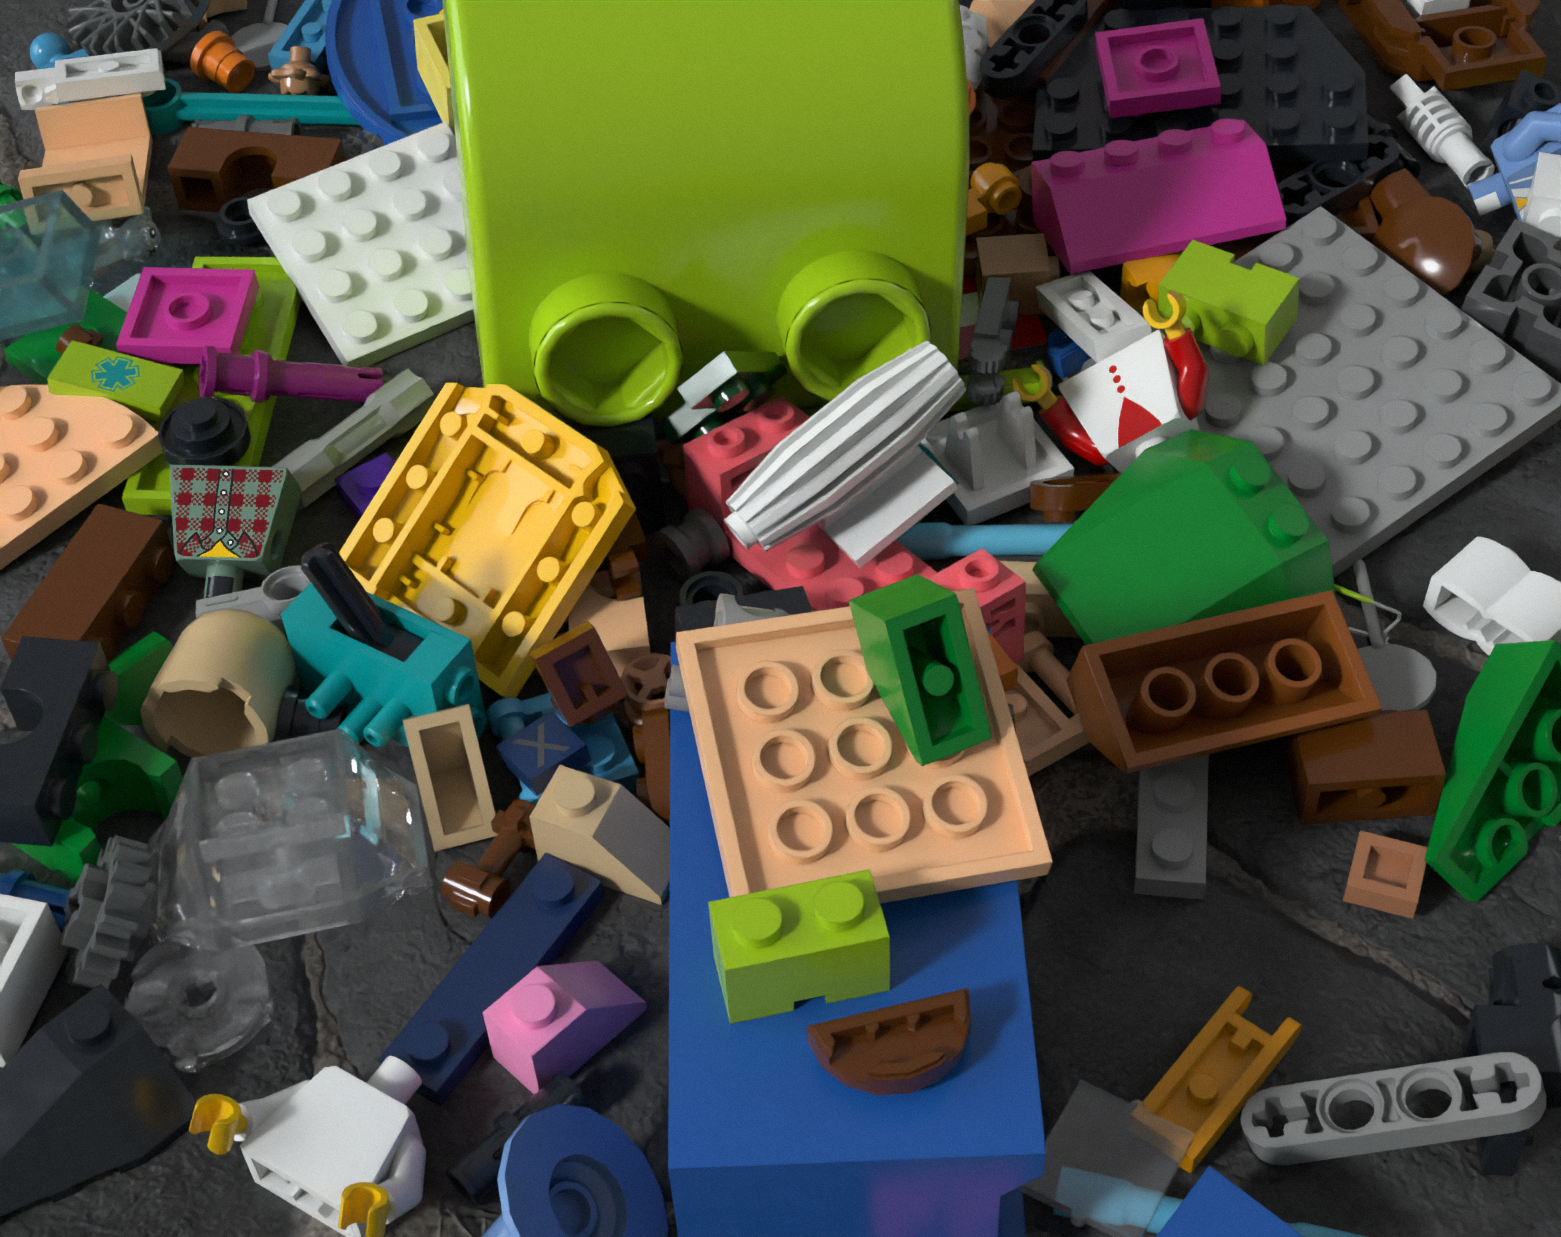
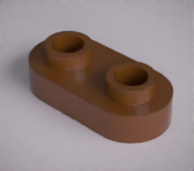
(1065, 496)
(653, 751)

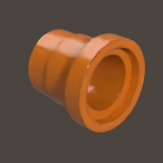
(220, 61)

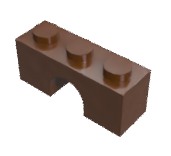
(226, 164)

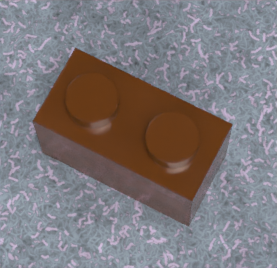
(1366, 769)

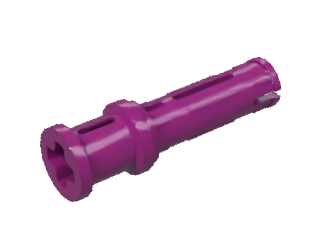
(263, 376)

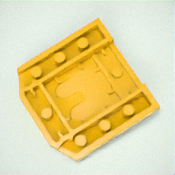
(491, 525)

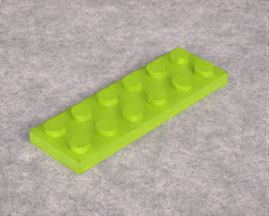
(268, 330)

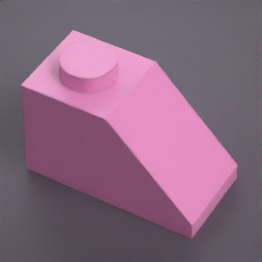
(558, 1020)

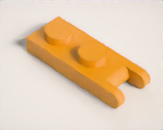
(1219, 1074)

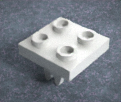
(994, 457)

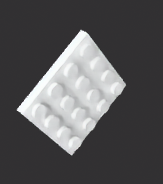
(376, 246)

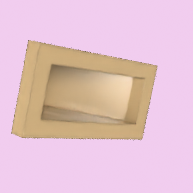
(451, 776)

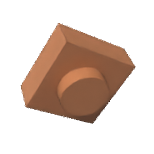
(1386, 874)

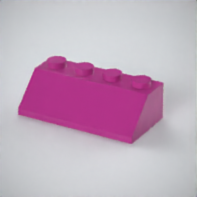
(1156, 195)

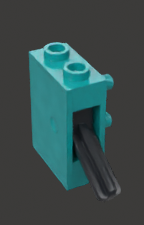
(374, 655)

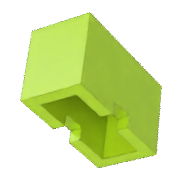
(1231, 305)
(800, 945)

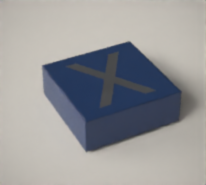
(540, 749)

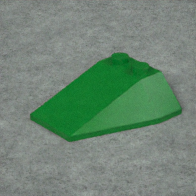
(1183, 539)

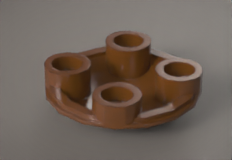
(1430, 241)

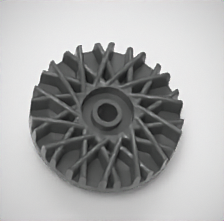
(133, 25)

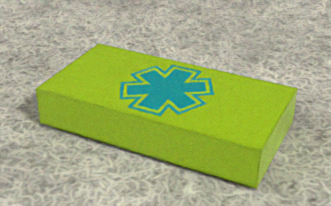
(128, 380)

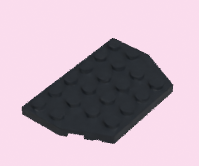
(1273, 69)

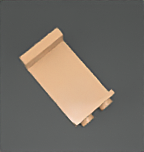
(94, 154)

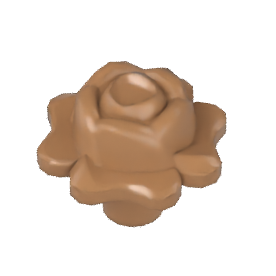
(299, 75)

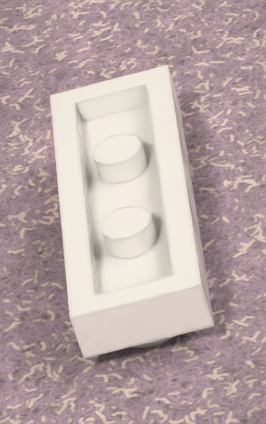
(1091, 314)

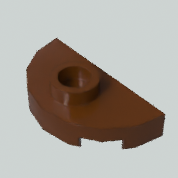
(896, 1045)

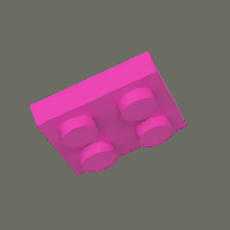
(1157, 68)
(184, 310)

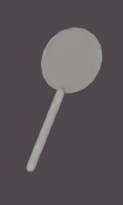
(260, 38)
(1398, 673)

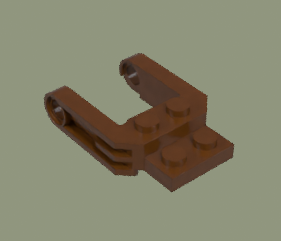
(1453, 46)

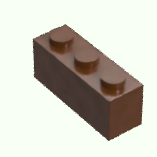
(98, 582)

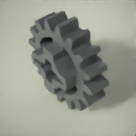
(108, 913)

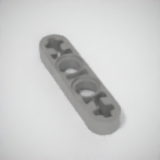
(1390, 1095)

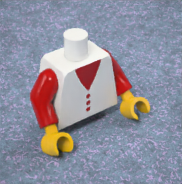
(1131, 396)

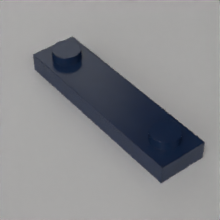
(525, 933)

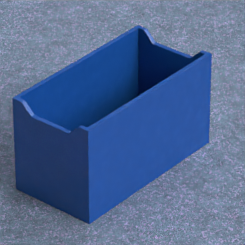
(785, 1147)

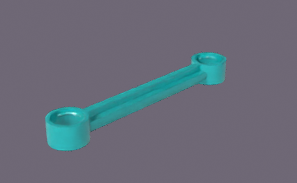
(191, 106)

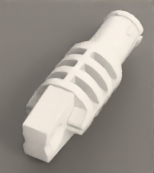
(1441, 131)

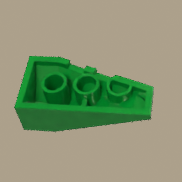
(1501, 769)

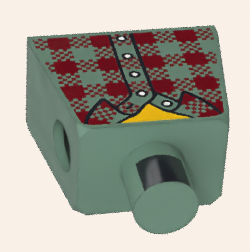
(231, 522)

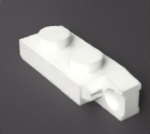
(91, 78)

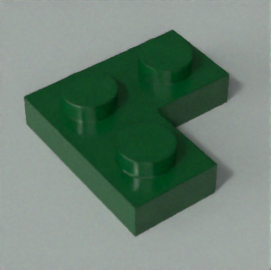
(720, 390)

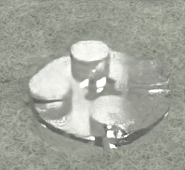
(205, 1032)

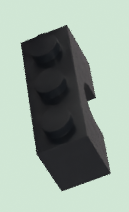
(61, 696)

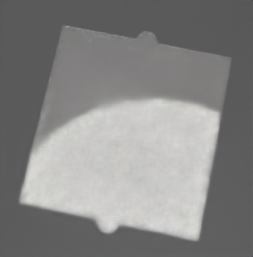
(1109, 1162)

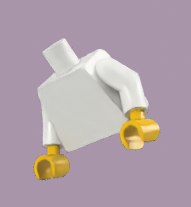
(330, 1145)

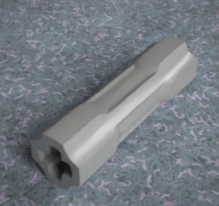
(384, 416)

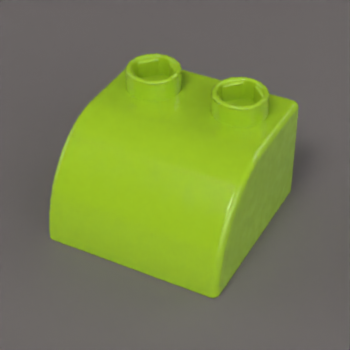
(705, 189)

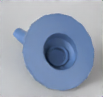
(576, 1178)

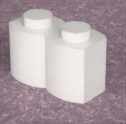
(1494, 597)

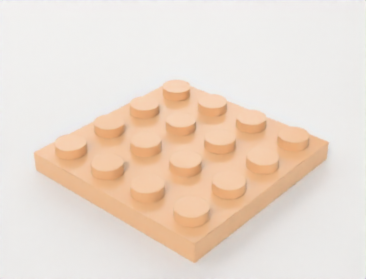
(822, 784)

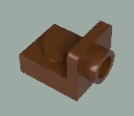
(579, 676)

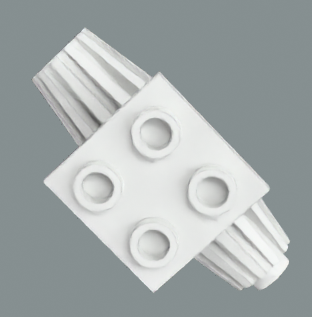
(855, 462)

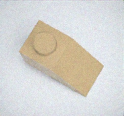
(603, 833)

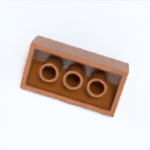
(1221, 683)

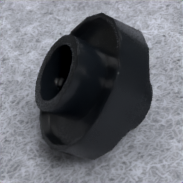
(205, 433)

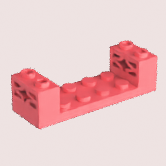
(730, 453)

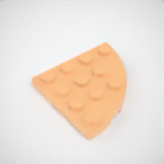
(61, 459)

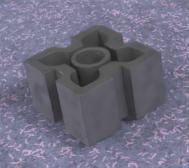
(1522, 296)

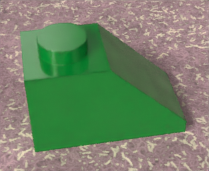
(922, 666)

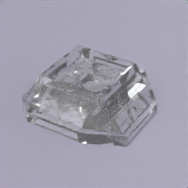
(284, 844)

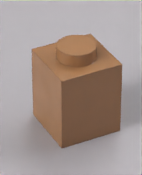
(1020, 258)

